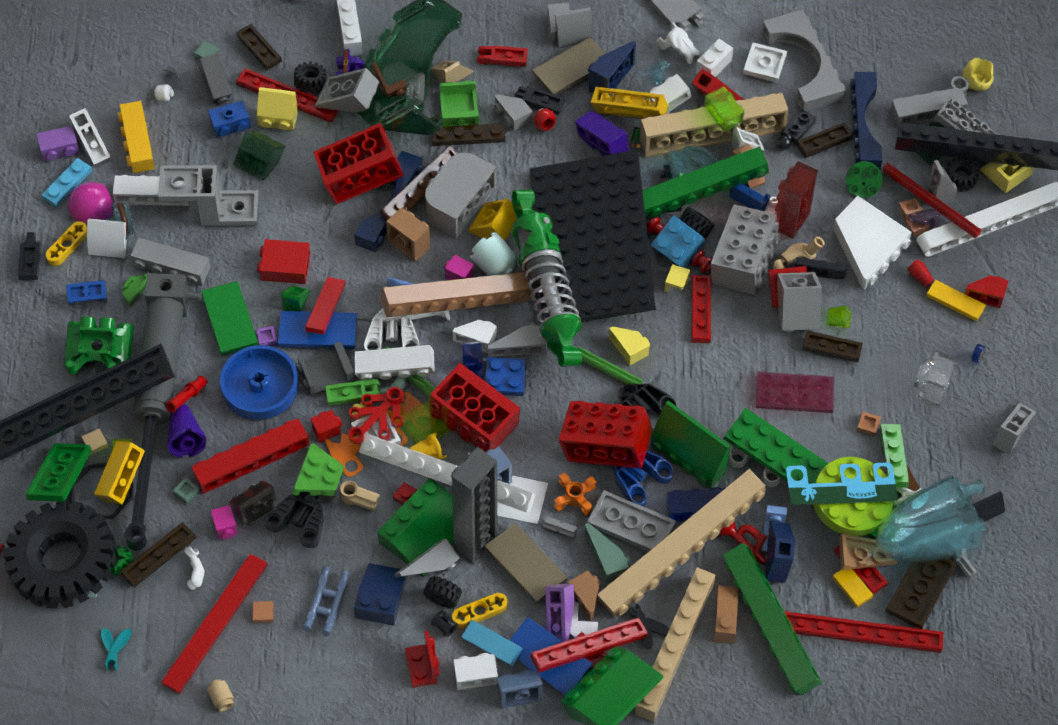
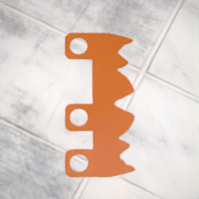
(346, 450)

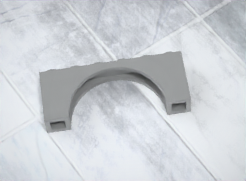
(797, 30)

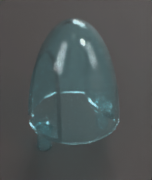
(933, 523)

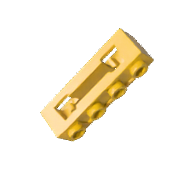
(628, 103)

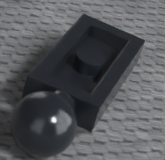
(795, 129)

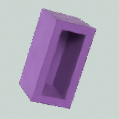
(58, 143)

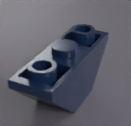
(779, 551)

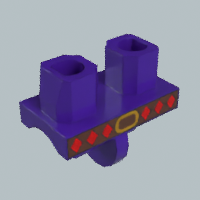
(348, 63)

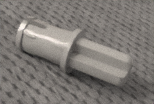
(965, 565)

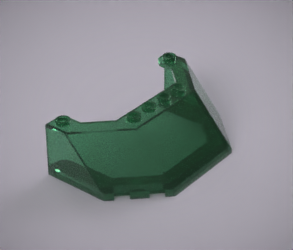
(404, 52)

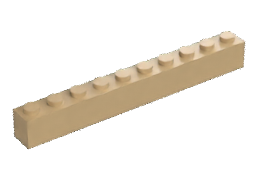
(682, 543)

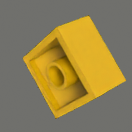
(493, 218)

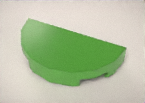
(133, 288)

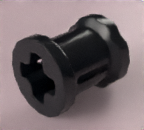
(444, 623)

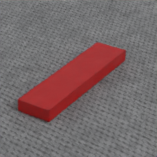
(325, 305)
(701, 309)

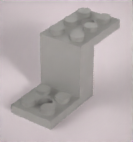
(203, 185)

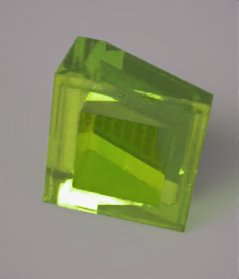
(839, 317)

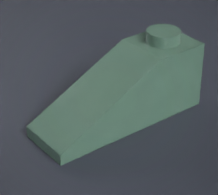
(607, 554)

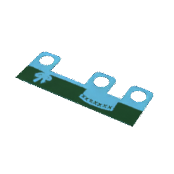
(846, 492)

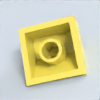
(277, 109)

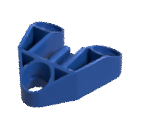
(628, 477)

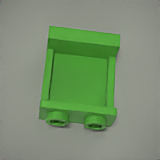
(459, 103)

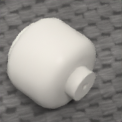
(163, 92)

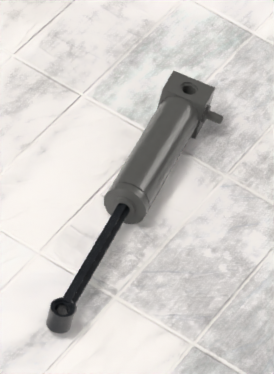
(167, 304)

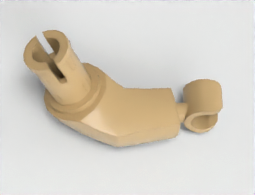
(799, 250)

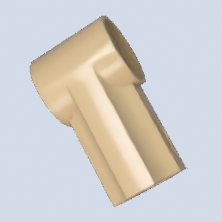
(360, 496)

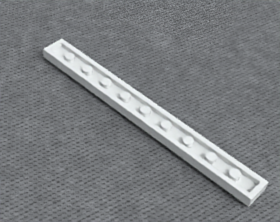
(438, 469)

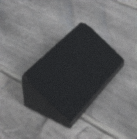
(990, 506)

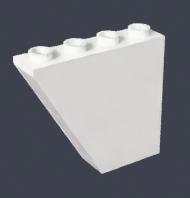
(869, 239)

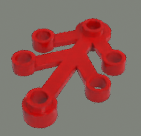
(377, 413)

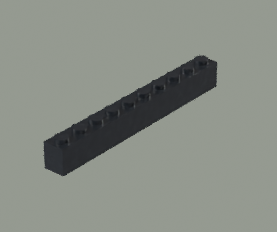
(977, 146)

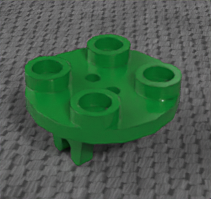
(855, 178)

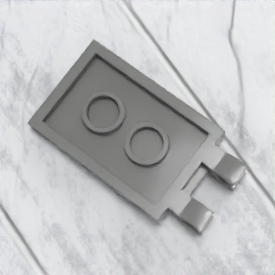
(679, 12)

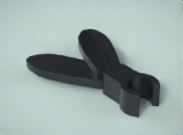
(650, 625)

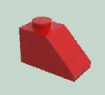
(988, 290)

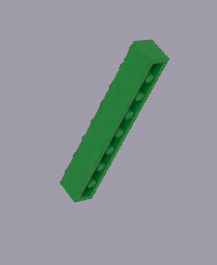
(704, 182)
(772, 619)

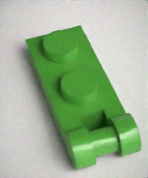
(351, 391)

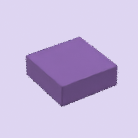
(266, 336)

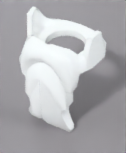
(679, 40)

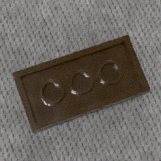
(920, 590)

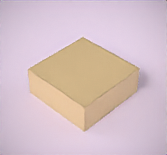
(95, 440)

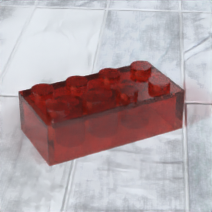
(795, 198)

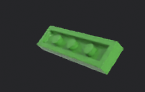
(894, 453)

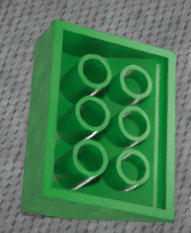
(690, 445)
(419, 523)
(611, 689)

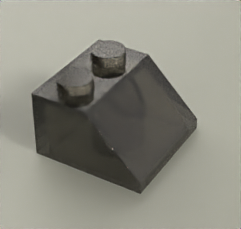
(253, 503)

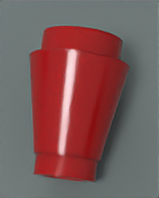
(920, 273)

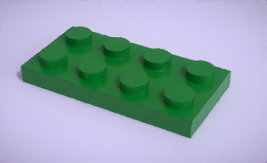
(58, 472)

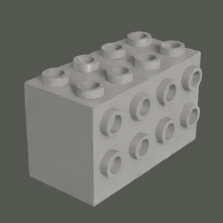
(744, 249)

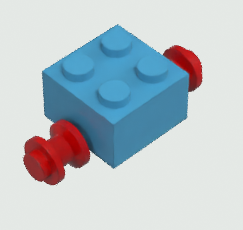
(679, 243)

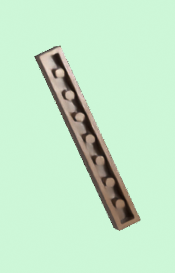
(455, 294)

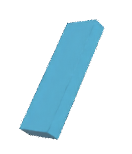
(492, 642)

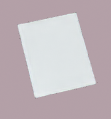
(534, 486)

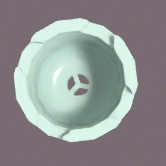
(494, 256)

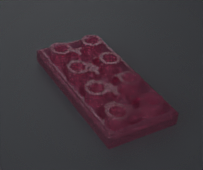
(795, 392)

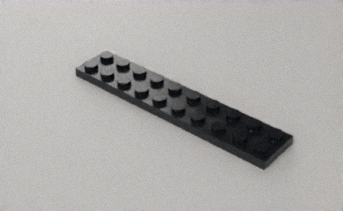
(84, 400)

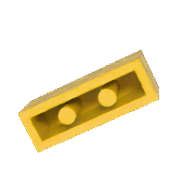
(119, 472)

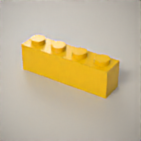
(137, 137)

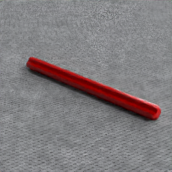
(932, 200)

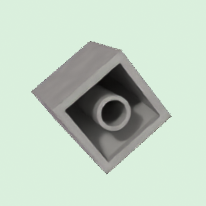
(799, 301)

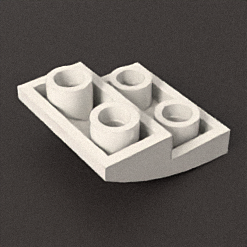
(106, 238)

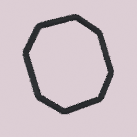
(120, 507)

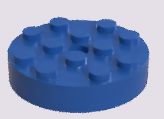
(241, 385)

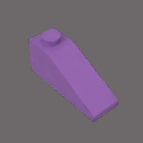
(559, 610)

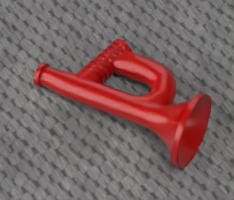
(738, 535)

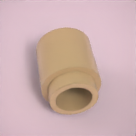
(220, 695)

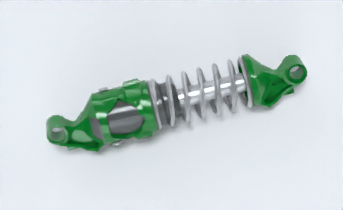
(543, 261)

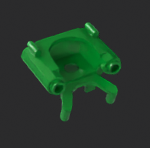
(79, 338)

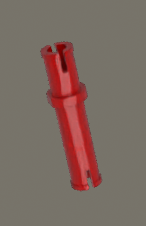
(190, 390)

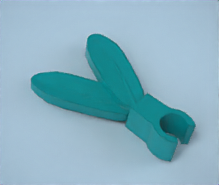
(114, 647)

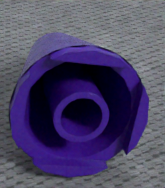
(185, 434)

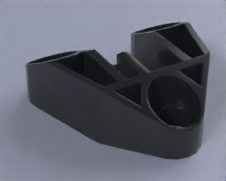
(645, 396)
(287, 508)

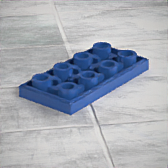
(293, 332)
(534, 637)

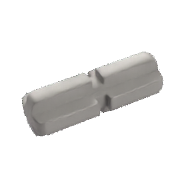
(554, 525)

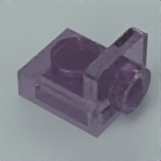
(926, 216)

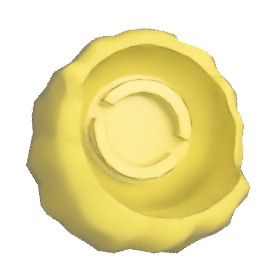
(979, 74)

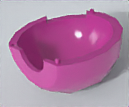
(90, 201)

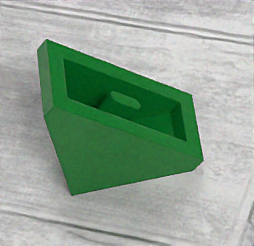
(294, 298)

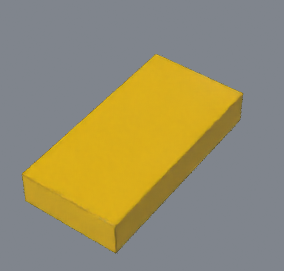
(853, 587)

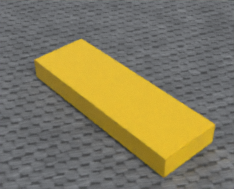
(955, 300)

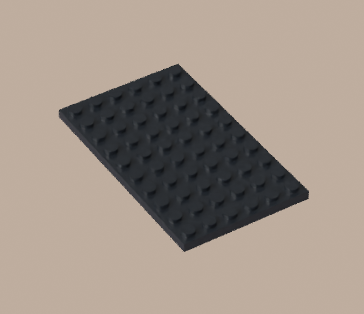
(600, 233)

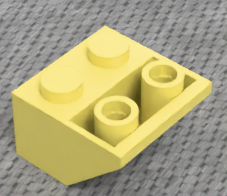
(1006, 175)

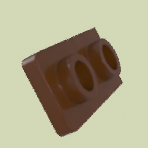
(396, 89)

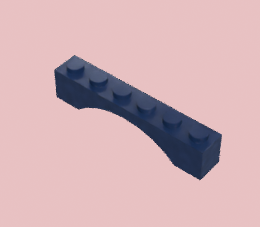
(864, 91)
(373, 229)

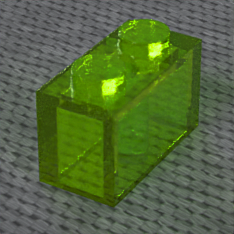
(724, 109)

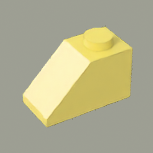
(629, 344)

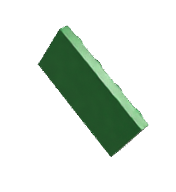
(229, 318)

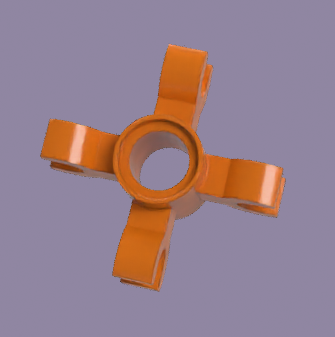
(578, 500)

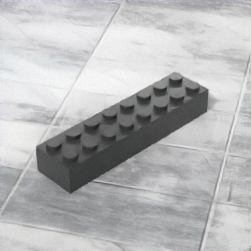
(474, 504)

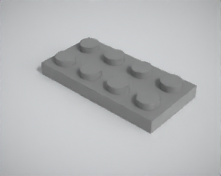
(630, 521)

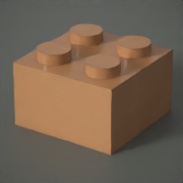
(408, 234)

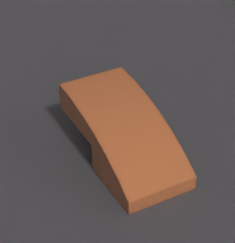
(909, 207)

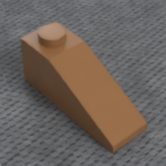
(726, 614)

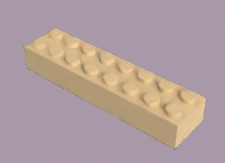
(698, 128)

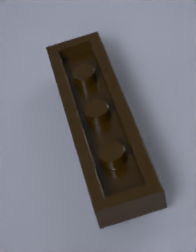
(469, 134)
(158, 554)

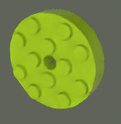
(852, 518)

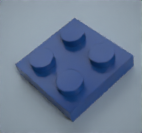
(506, 375)

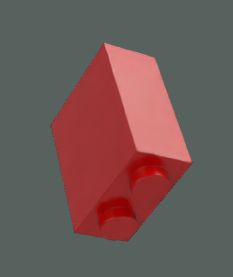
(284, 261)

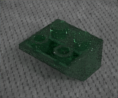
(258, 154)

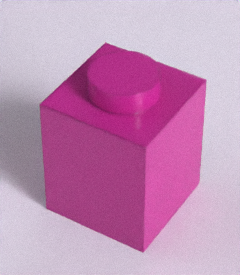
(458, 268)
(224, 522)

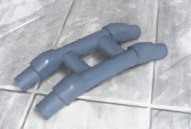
(321, 591)

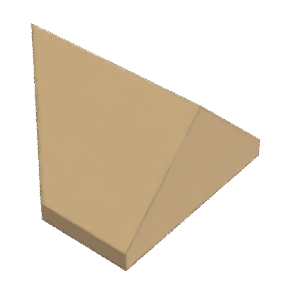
(450, 71)

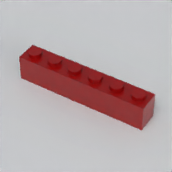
(250, 455)

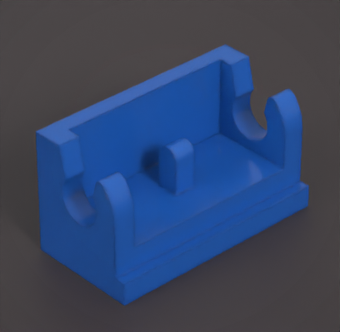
(749, 197)
(86, 292)

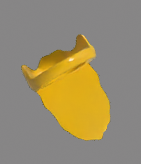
(430, 447)

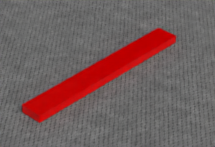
(214, 624)
(866, 632)

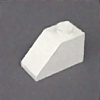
(476, 331)

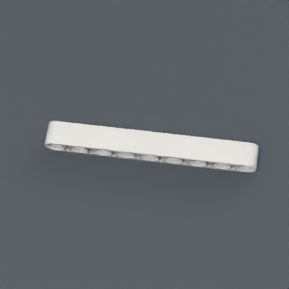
(990, 219)

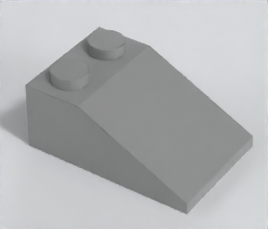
(348, 91)

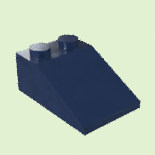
(612, 67)
(379, 595)

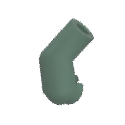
(398, 382)

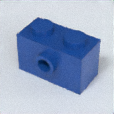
(229, 119)

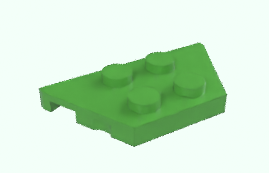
(319, 473)

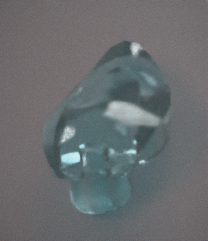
(699, 156)

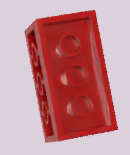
(358, 163)
(474, 409)

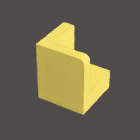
(677, 277)

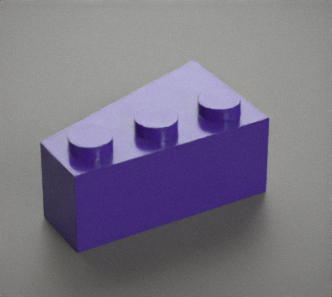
(601, 134)

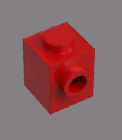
(326, 425)

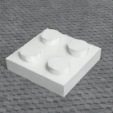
(765, 62)

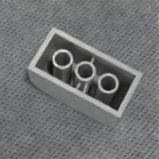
(459, 192)

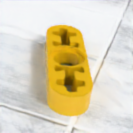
(68, 235)
(495, 610)

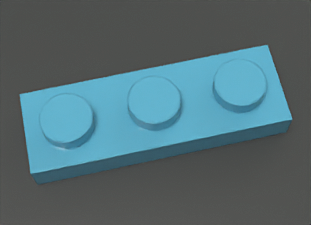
(66, 182)

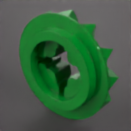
(126, 558)

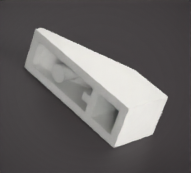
(88, 136)

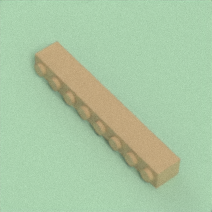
(677, 641)

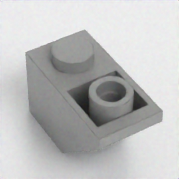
(513, 110)

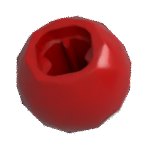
(544, 119)

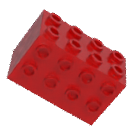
(605, 434)

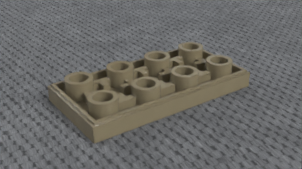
(568, 67)
(525, 562)

